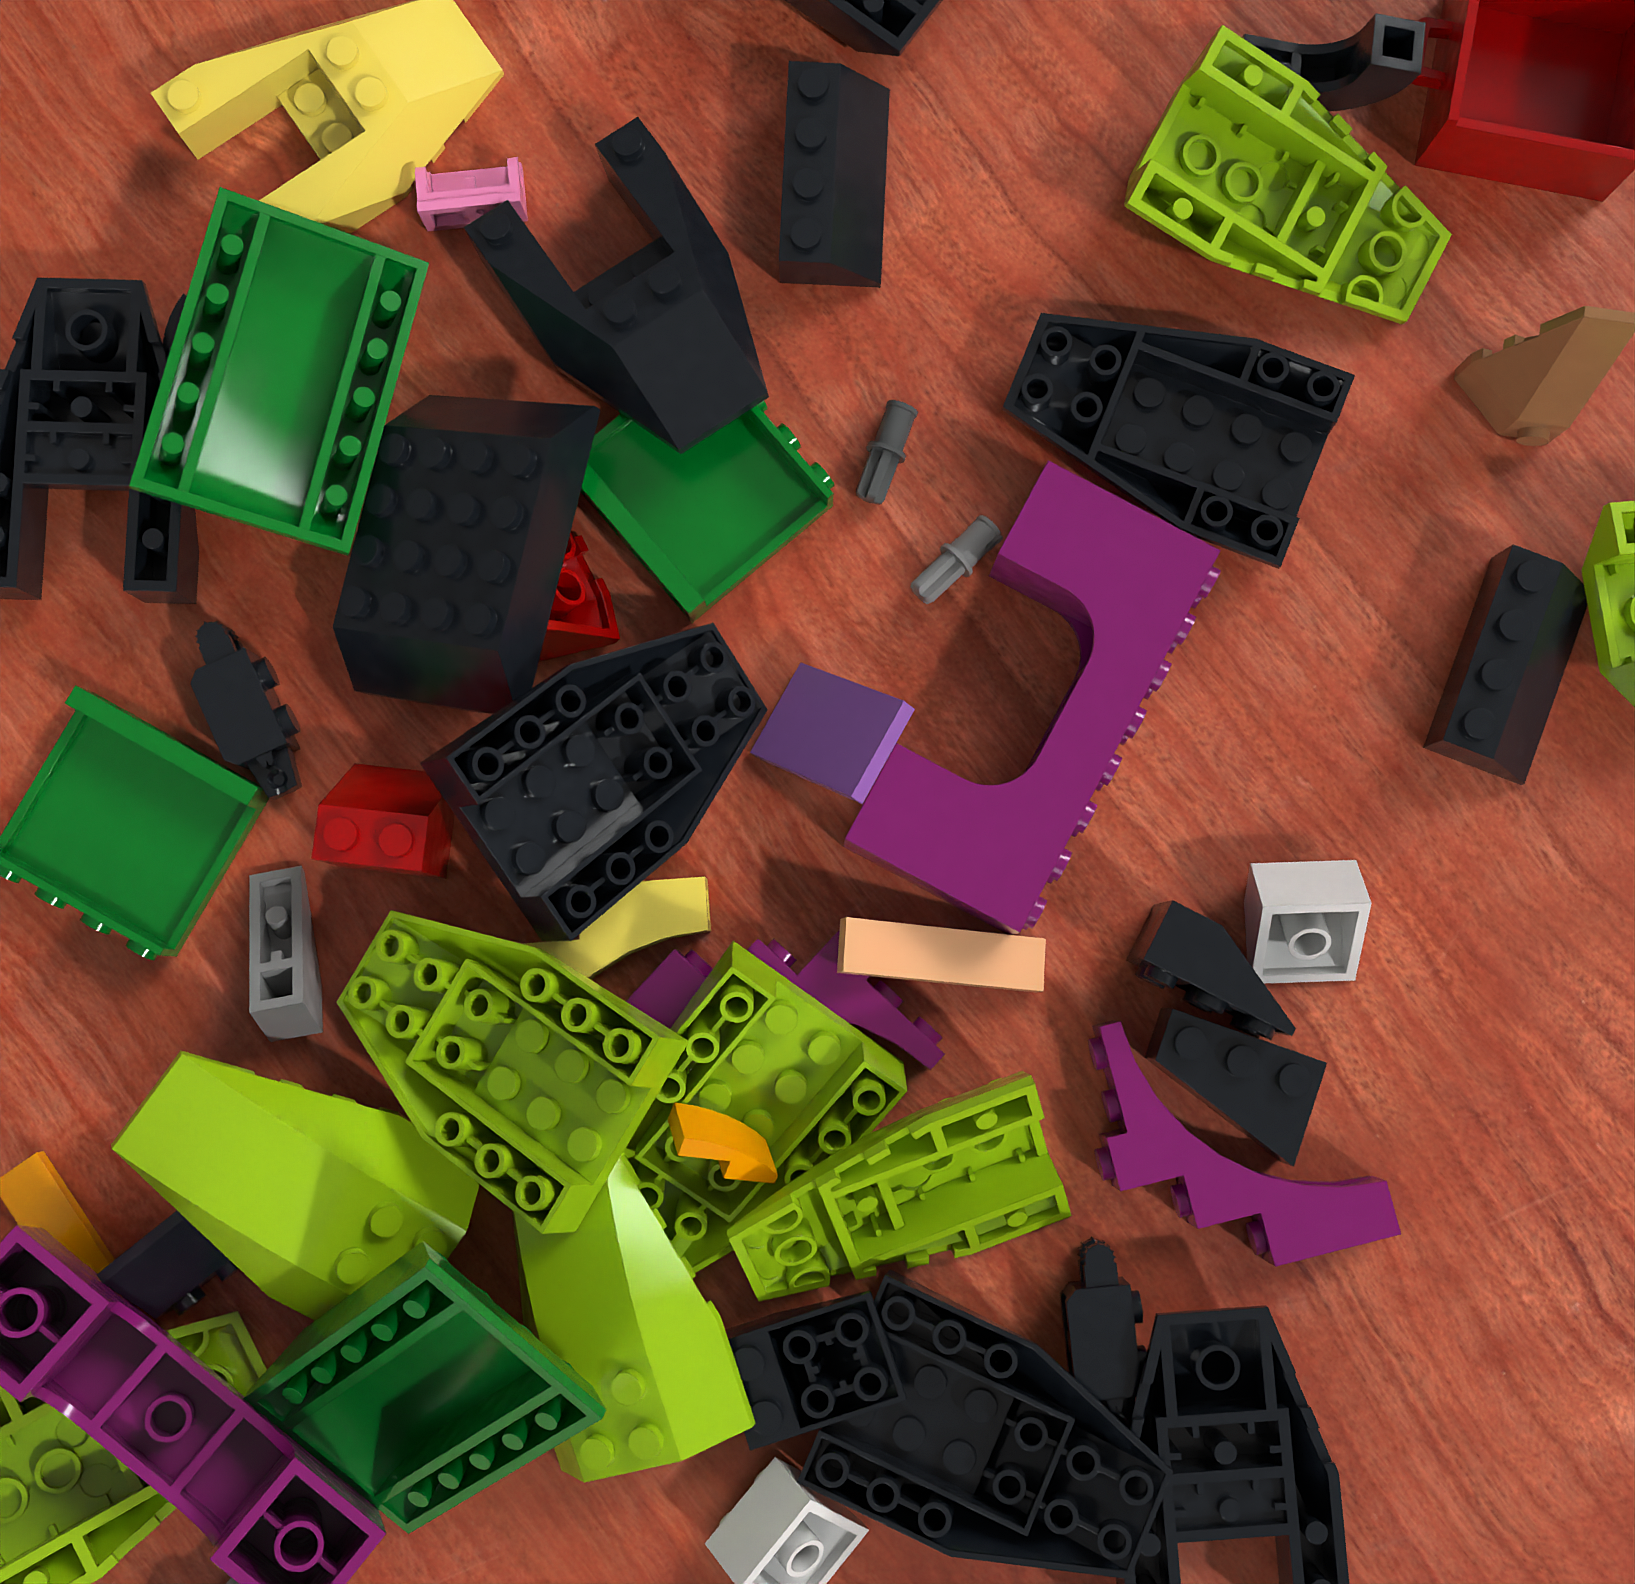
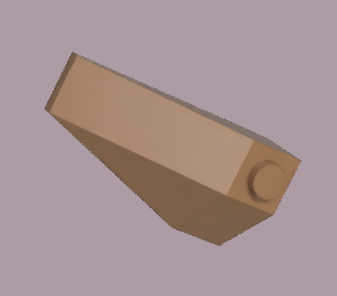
(1545, 379)

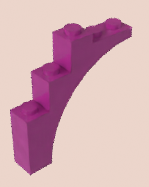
(848, 995)
(1288, 1216)

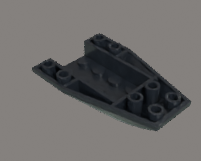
(1184, 422)

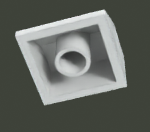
(1305, 920)
(784, 1532)

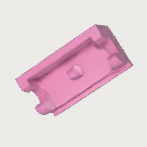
(463, 196)

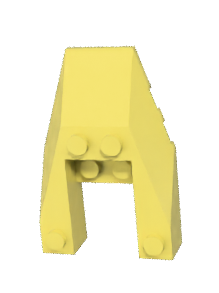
(363, 92)

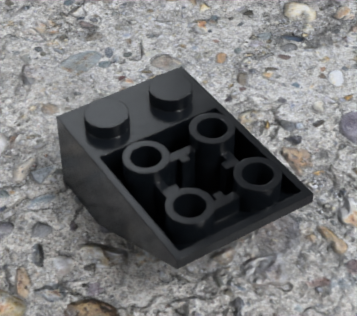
(1203, 960)
(814, 1367)

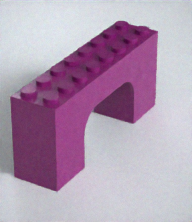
(1127, 596)
(174, 1422)

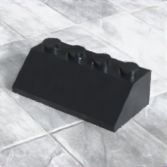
(833, 177)
(1509, 664)
(167, 1268)

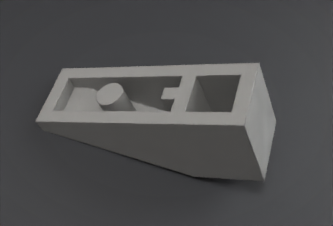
(283, 956)

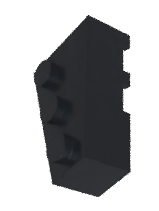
(1242, 1078)

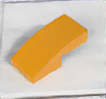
(713, 1135)

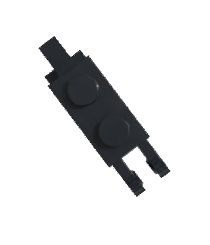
(245, 711)
(1101, 1332)

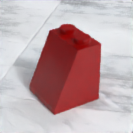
(385, 823)

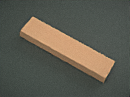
(941, 955)

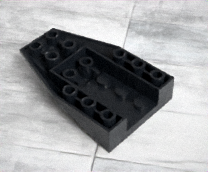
(599, 773)
(990, 1448)

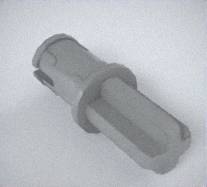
(956, 559)

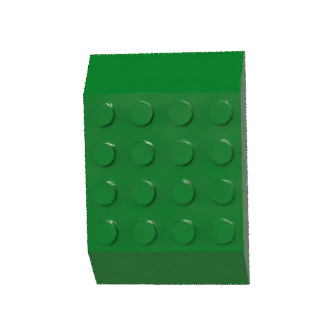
(280, 374)
(422, 1391)

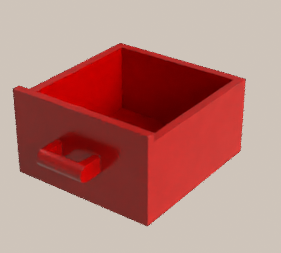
(1532, 93)

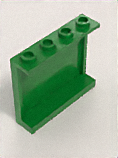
(706, 513)
(129, 827)

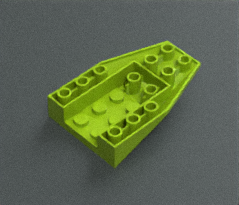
(508, 1061)
(775, 1065)

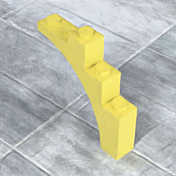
(639, 920)

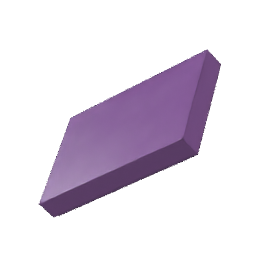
(832, 732)

